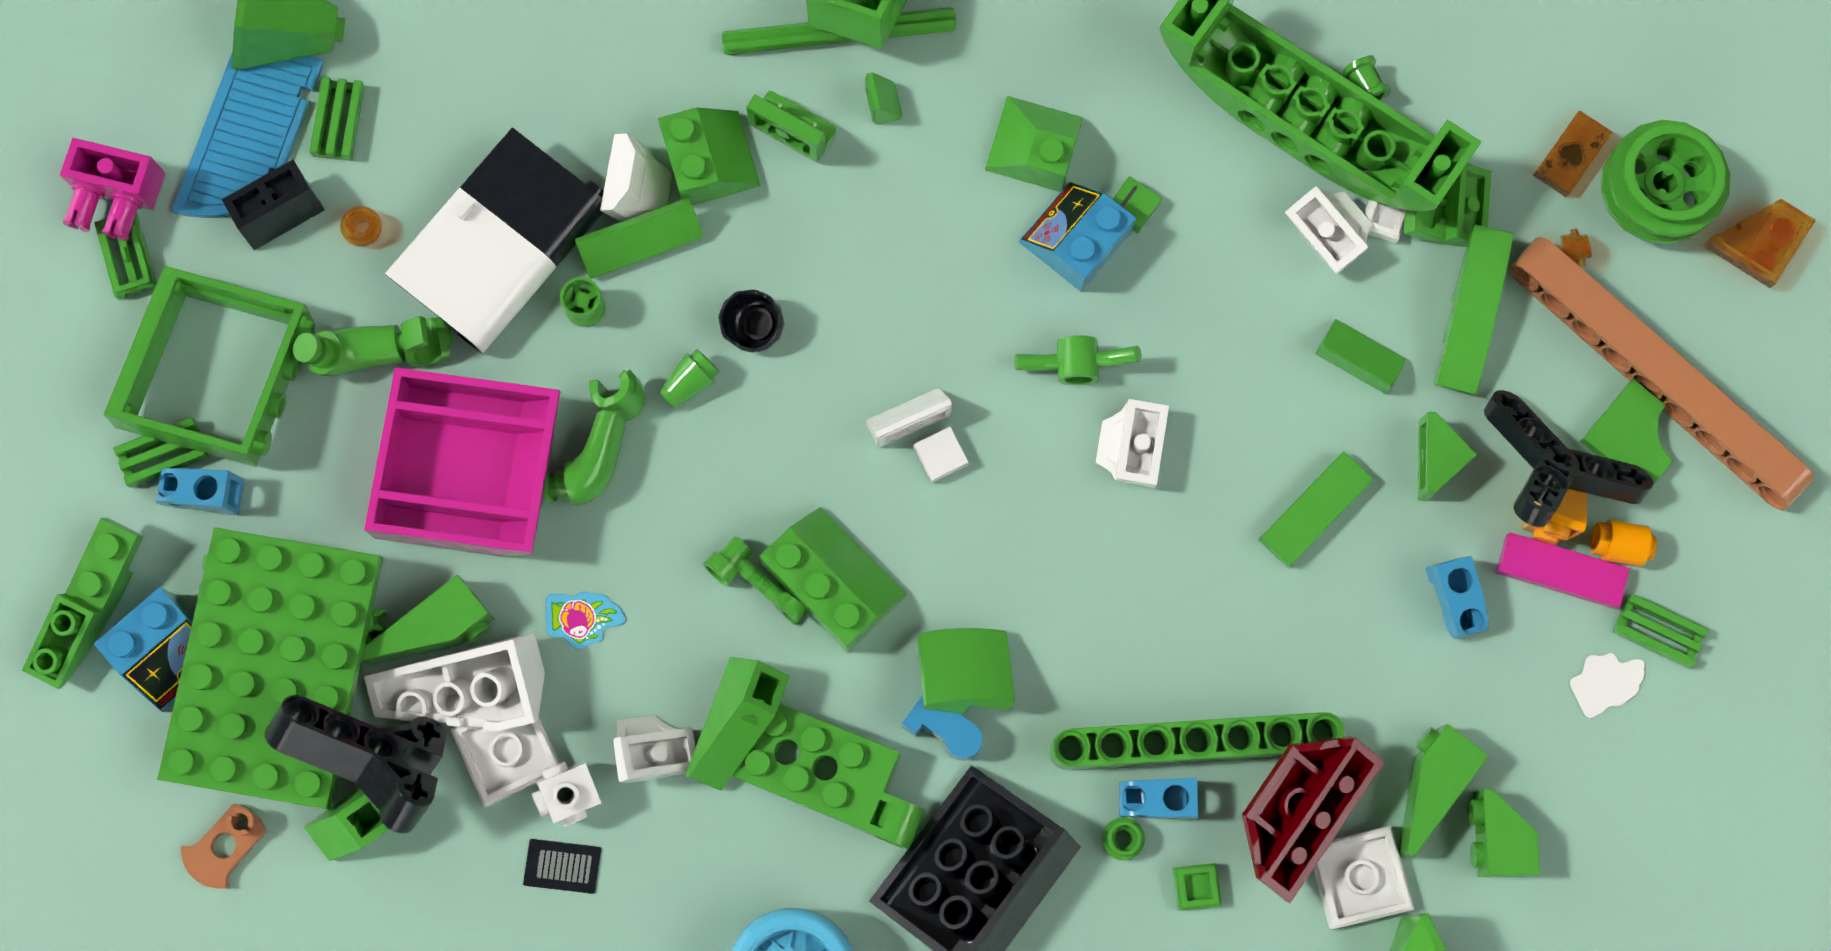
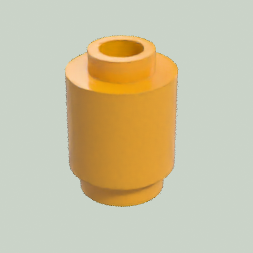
(1623, 542)

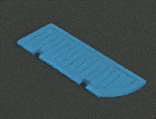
(246, 132)

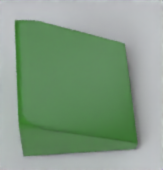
(882, 99)

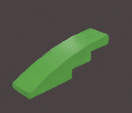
(1474, 309)

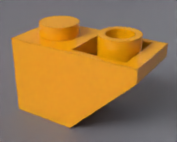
(1566, 522)

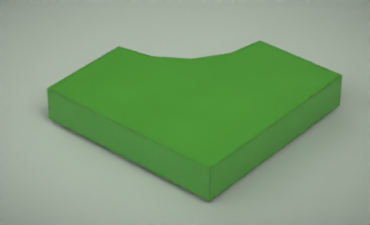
(1630, 431)

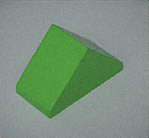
(1440, 454)

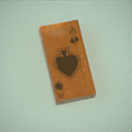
(1572, 153)

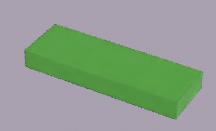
(639, 238)
(1315, 509)

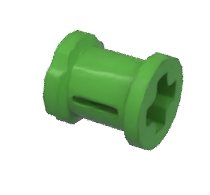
(1364, 74)

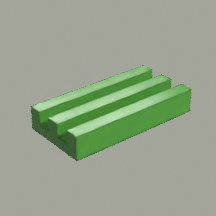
(321, 117)
(135, 284)
(127, 464)
(1693, 645)

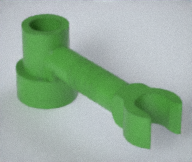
(734, 561)

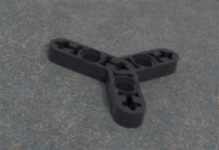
(1557, 466)

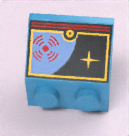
(1078, 233)
(150, 646)

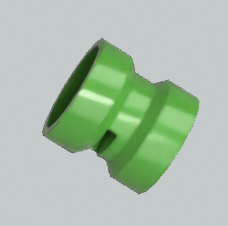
(578, 294)

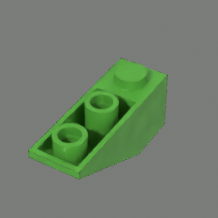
(736, 720)

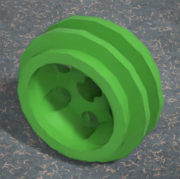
(1662, 213)

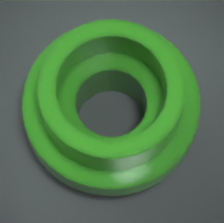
(1136, 835)

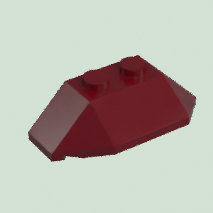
(1304, 808)

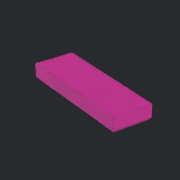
(1562, 570)

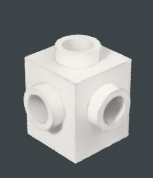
(582, 798)

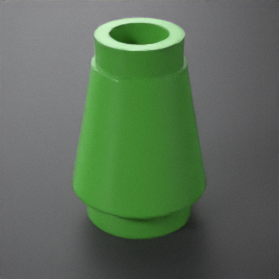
(689, 378)

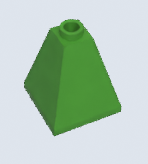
(283, 30)

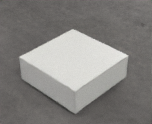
(1386, 221)
(940, 454)

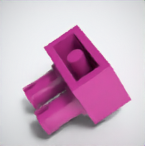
(112, 174)

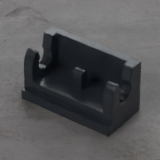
(273, 204)

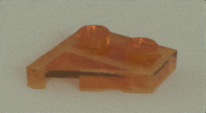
(1763, 241)

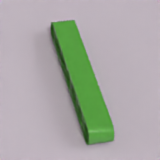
(1174, 737)

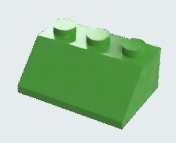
(832, 578)

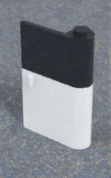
(497, 239)

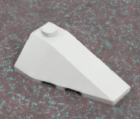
(476, 687)

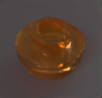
(356, 216)
(1576, 246)

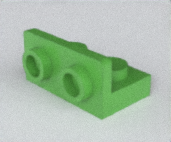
(790, 124)

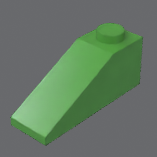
(437, 623)
(1437, 779)

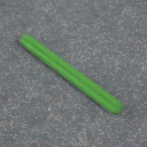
(804, 35)

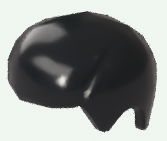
(751, 320)

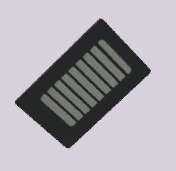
(562, 866)

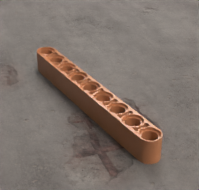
(1661, 370)

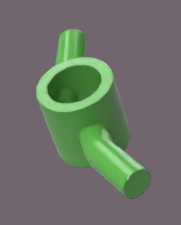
(1077, 359)

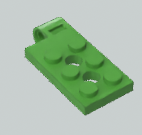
(854, 793)

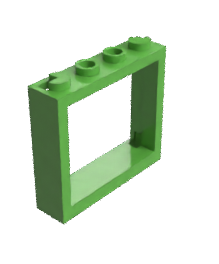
(151, 342)

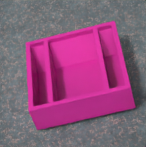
(462, 463)

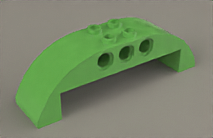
(1313, 108)

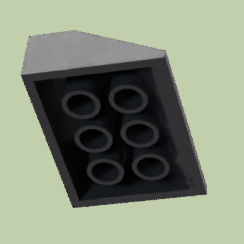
(976, 869)

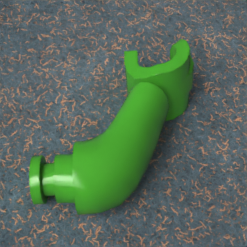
(352, 349)
(593, 468)

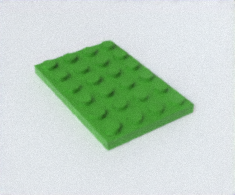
(264, 628)

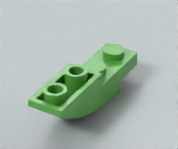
(86, 606)

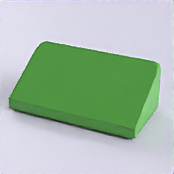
(1360, 356)

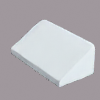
(909, 417)

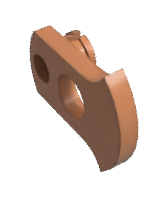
(201, 858)

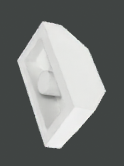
(634, 180)
(1331, 226)
(1133, 442)
(651, 749)

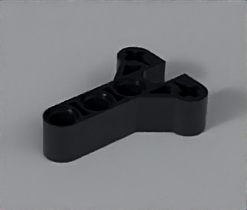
(386, 763)

